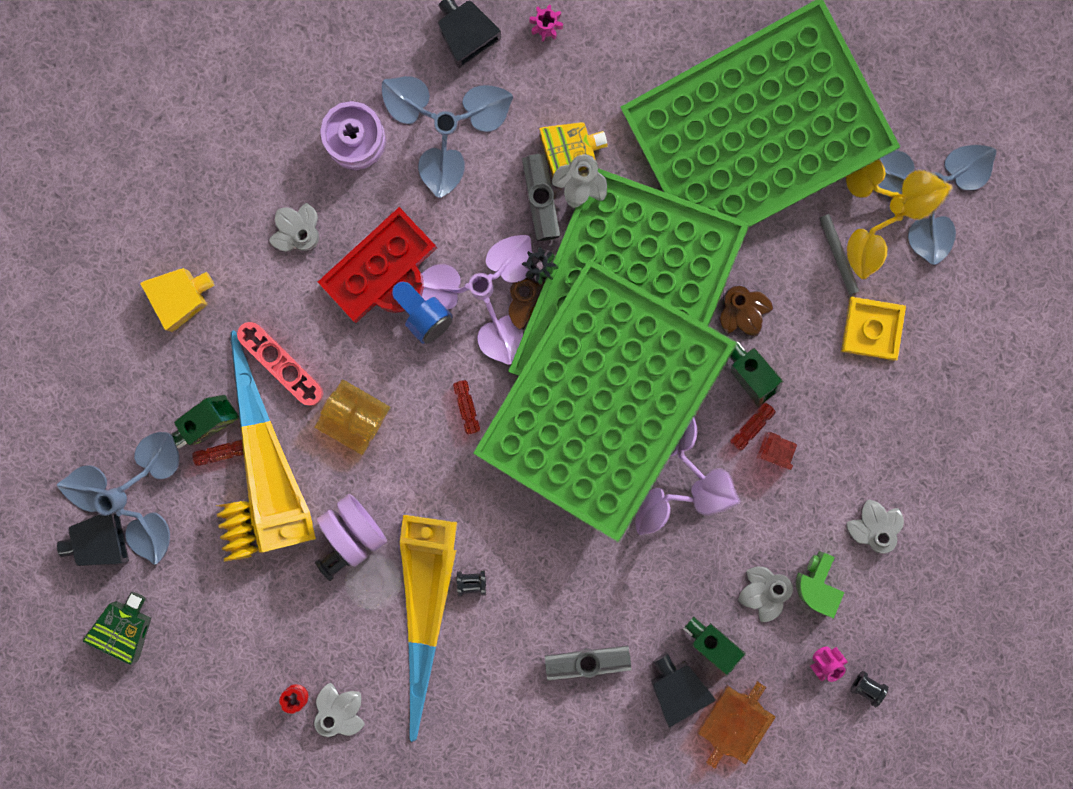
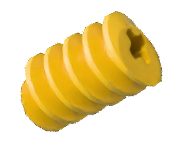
(237, 530)

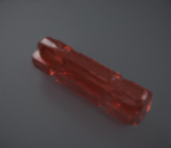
(466, 407)
(753, 426)
(217, 453)

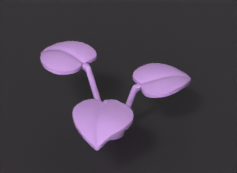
(495, 339)
(710, 493)

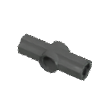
(538, 180)
(607, 661)

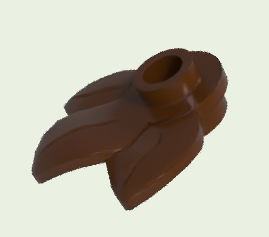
(522, 307)
(746, 314)

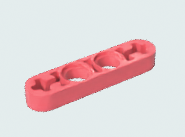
(277, 367)

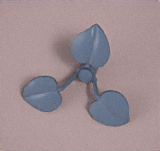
(969, 167)
(441, 168)
(86, 489)

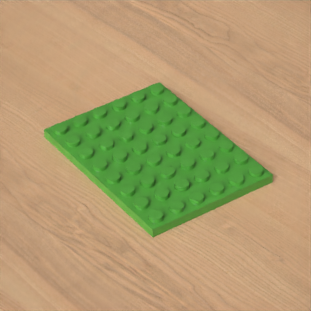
(763, 120)
(648, 239)
(604, 399)

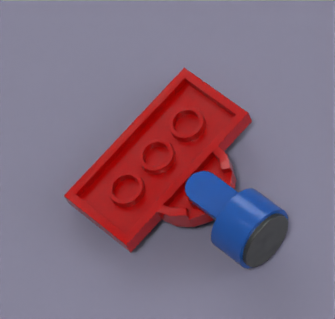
(386, 274)

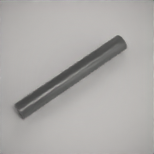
(839, 254)

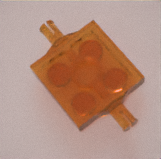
(736, 724)

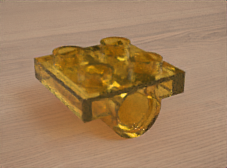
(352, 417)

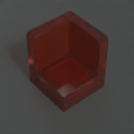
(777, 451)

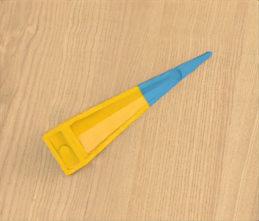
(274, 497)
(427, 571)

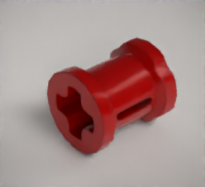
(302, 697)

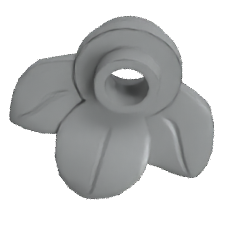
(580, 185)
(293, 226)
(874, 523)
(762, 595)
(341, 709)

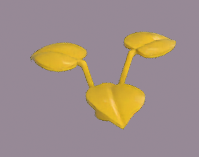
(919, 198)

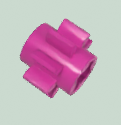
(539, 20)
(828, 664)

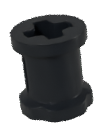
(329, 571)
(463, 588)
(869, 689)

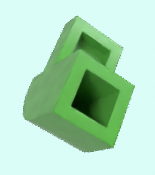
(812, 587)

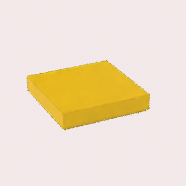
(873, 328)

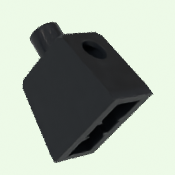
(466, 30)
(96, 541)
(679, 690)

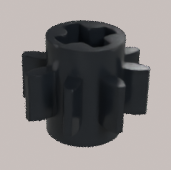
(532, 262)

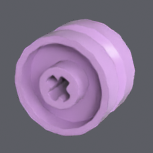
(351, 119)
(351, 530)

